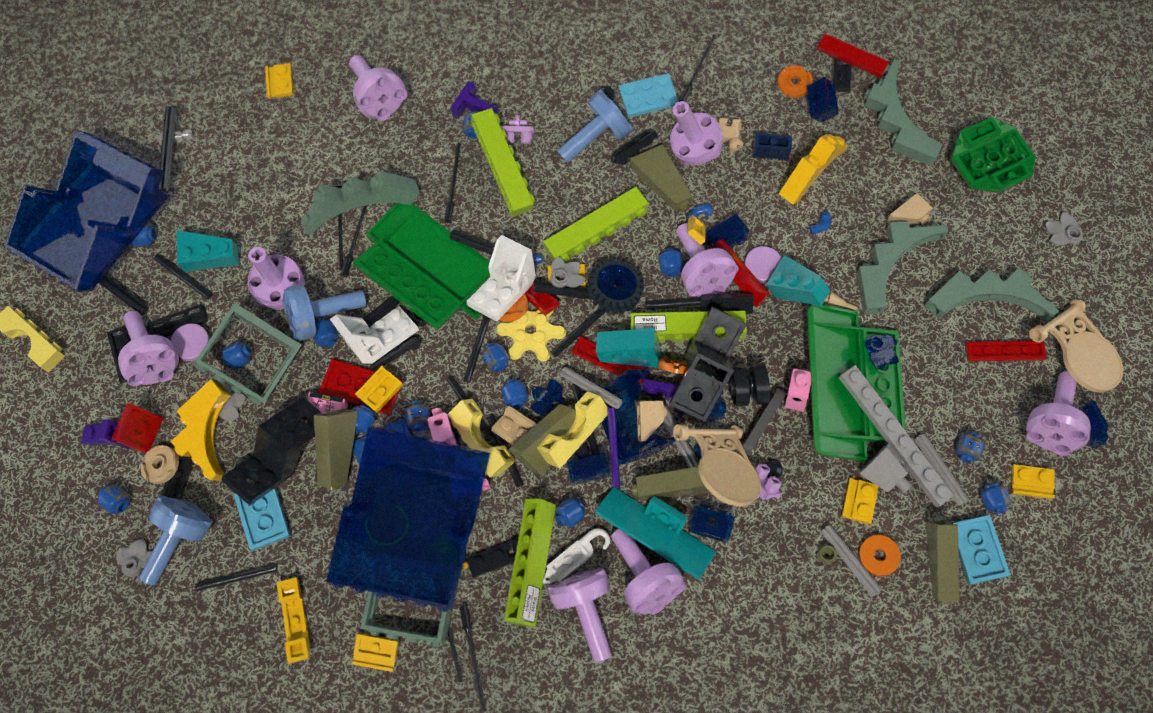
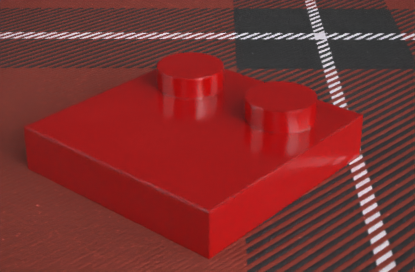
(137, 428)

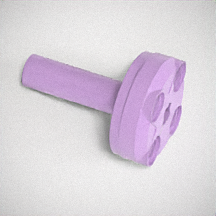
(377, 90)
(696, 136)
(707, 270)
(272, 278)
(146, 357)
(1059, 424)
(653, 585)
(580, 592)

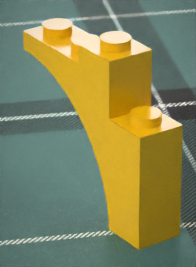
(811, 166)
(198, 437)

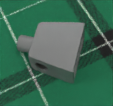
(887, 470)

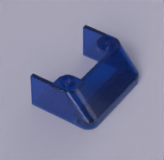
(629, 390)

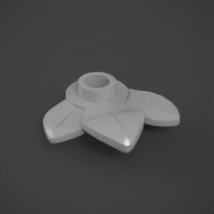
(1062, 229)
(567, 272)
(229, 410)
(135, 554)

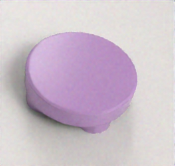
(762, 262)
(190, 341)

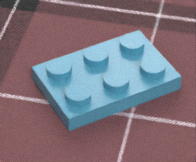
(648, 95)
(263, 520)
(980, 551)

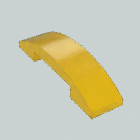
(294, 620)

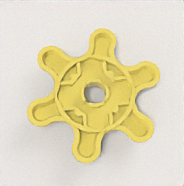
(535, 342)

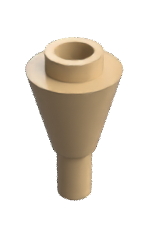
(836, 301)

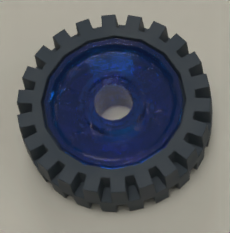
(616, 273)

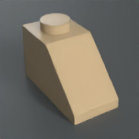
(914, 210)
(649, 417)

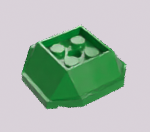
(993, 141)

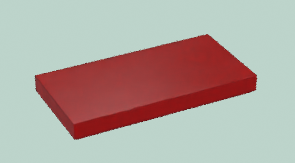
(345, 380)

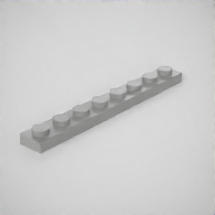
(896, 435)

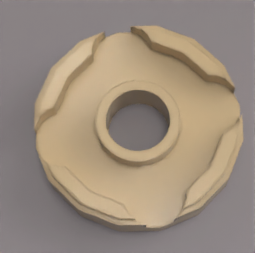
(169, 465)

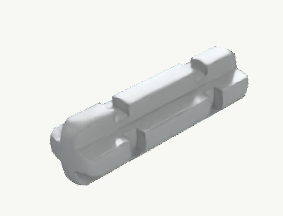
(179, 136)

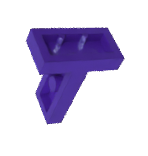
(468, 101)
(653, 388)
(101, 434)

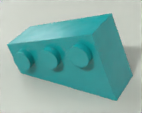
(205, 251)
(797, 283)
(629, 347)

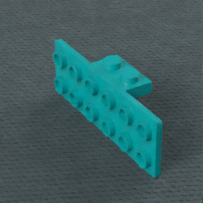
(658, 529)

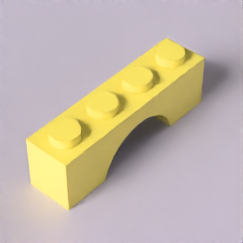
(42, 352)
(589, 414)
(466, 419)

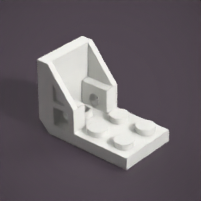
(510, 277)
(379, 337)

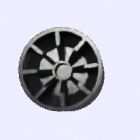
(754, 383)

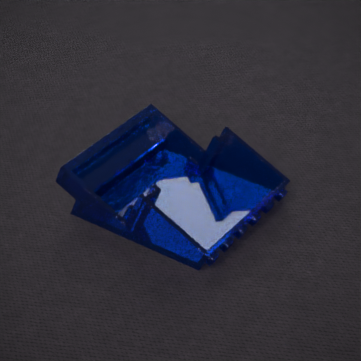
(90, 216)
(409, 519)

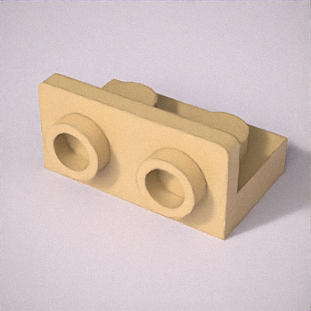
(512, 425)

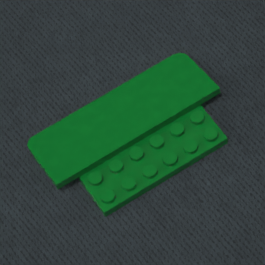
(423, 265)
(834, 348)

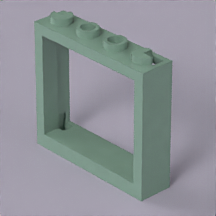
(266, 329)
(394, 633)

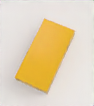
(696, 229)

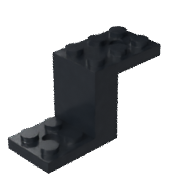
(708, 364)
(274, 452)

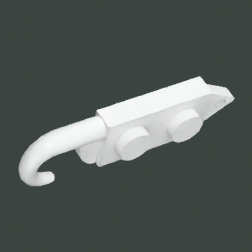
(574, 556)

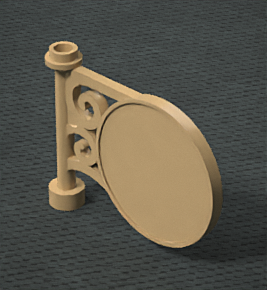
(1086, 355)
(721, 469)

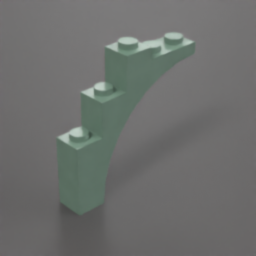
(907, 137)
(356, 193)
(901, 239)
(990, 286)

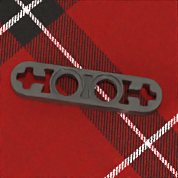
(764, 421)

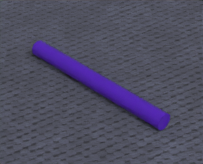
(613, 447)

